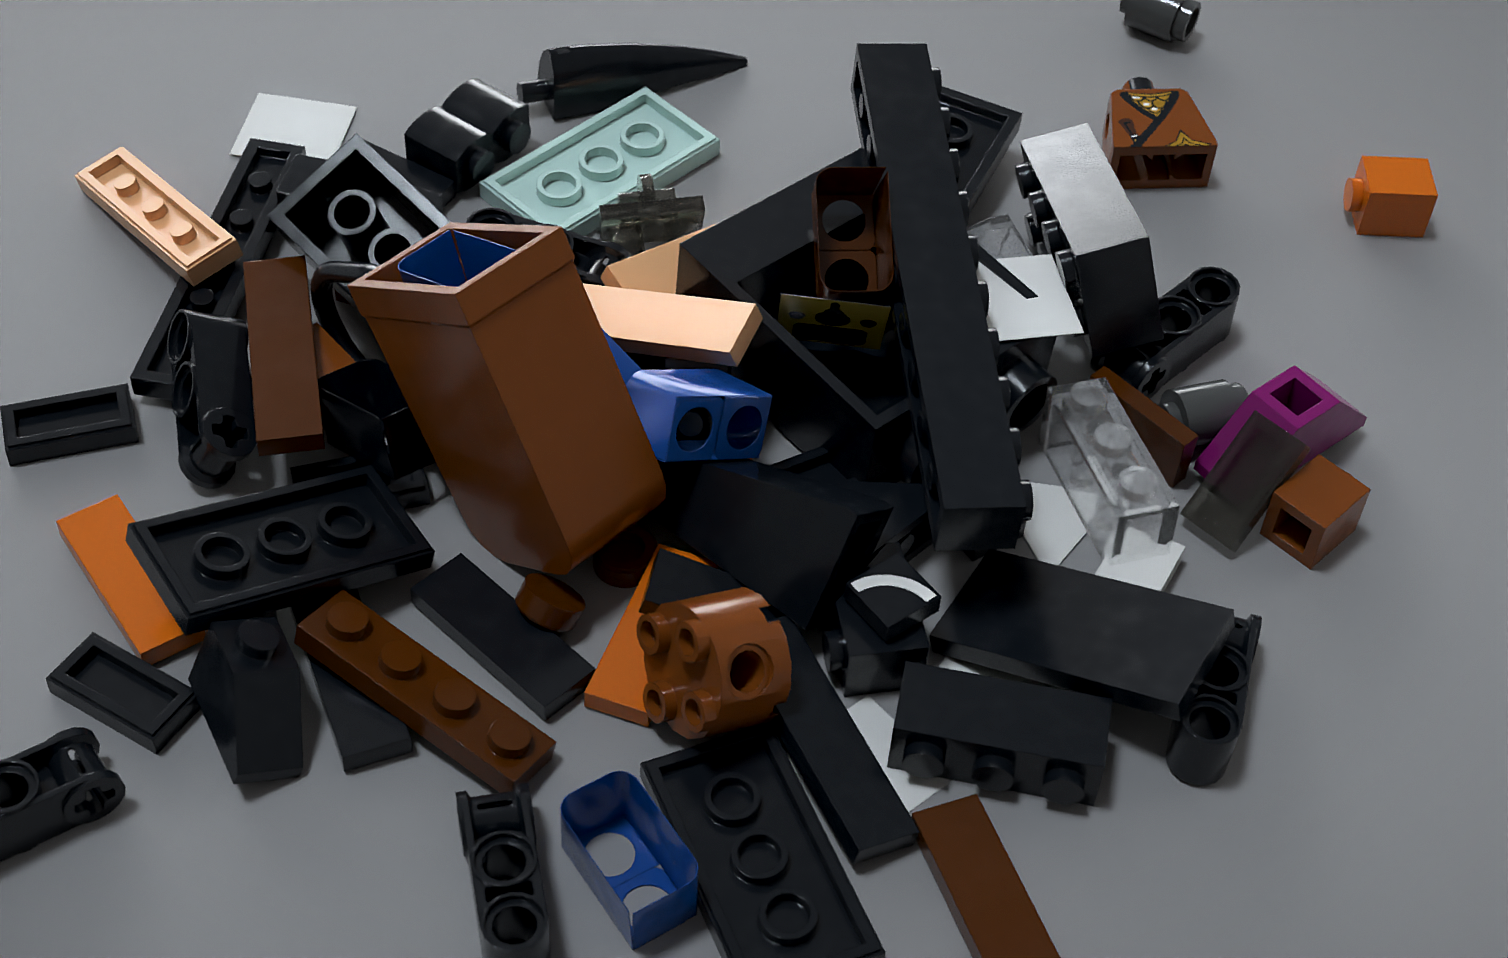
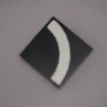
(892, 597)

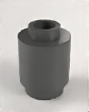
(1162, 18)
(1204, 406)

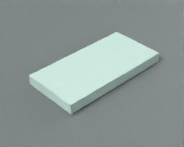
(601, 158)

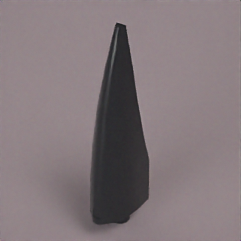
(599, 75)

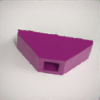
(1298, 406)

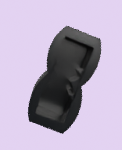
(469, 133)

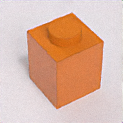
(1391, 196)

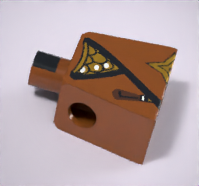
(1157, 138)

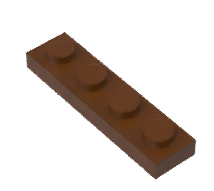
(424, 692)

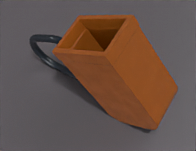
(511, 394)

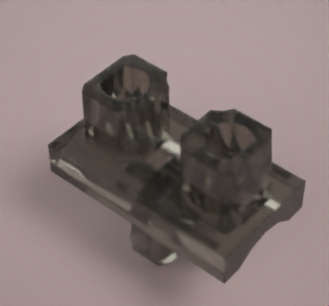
(649, 216)

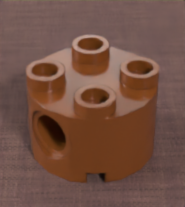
(713, 663)

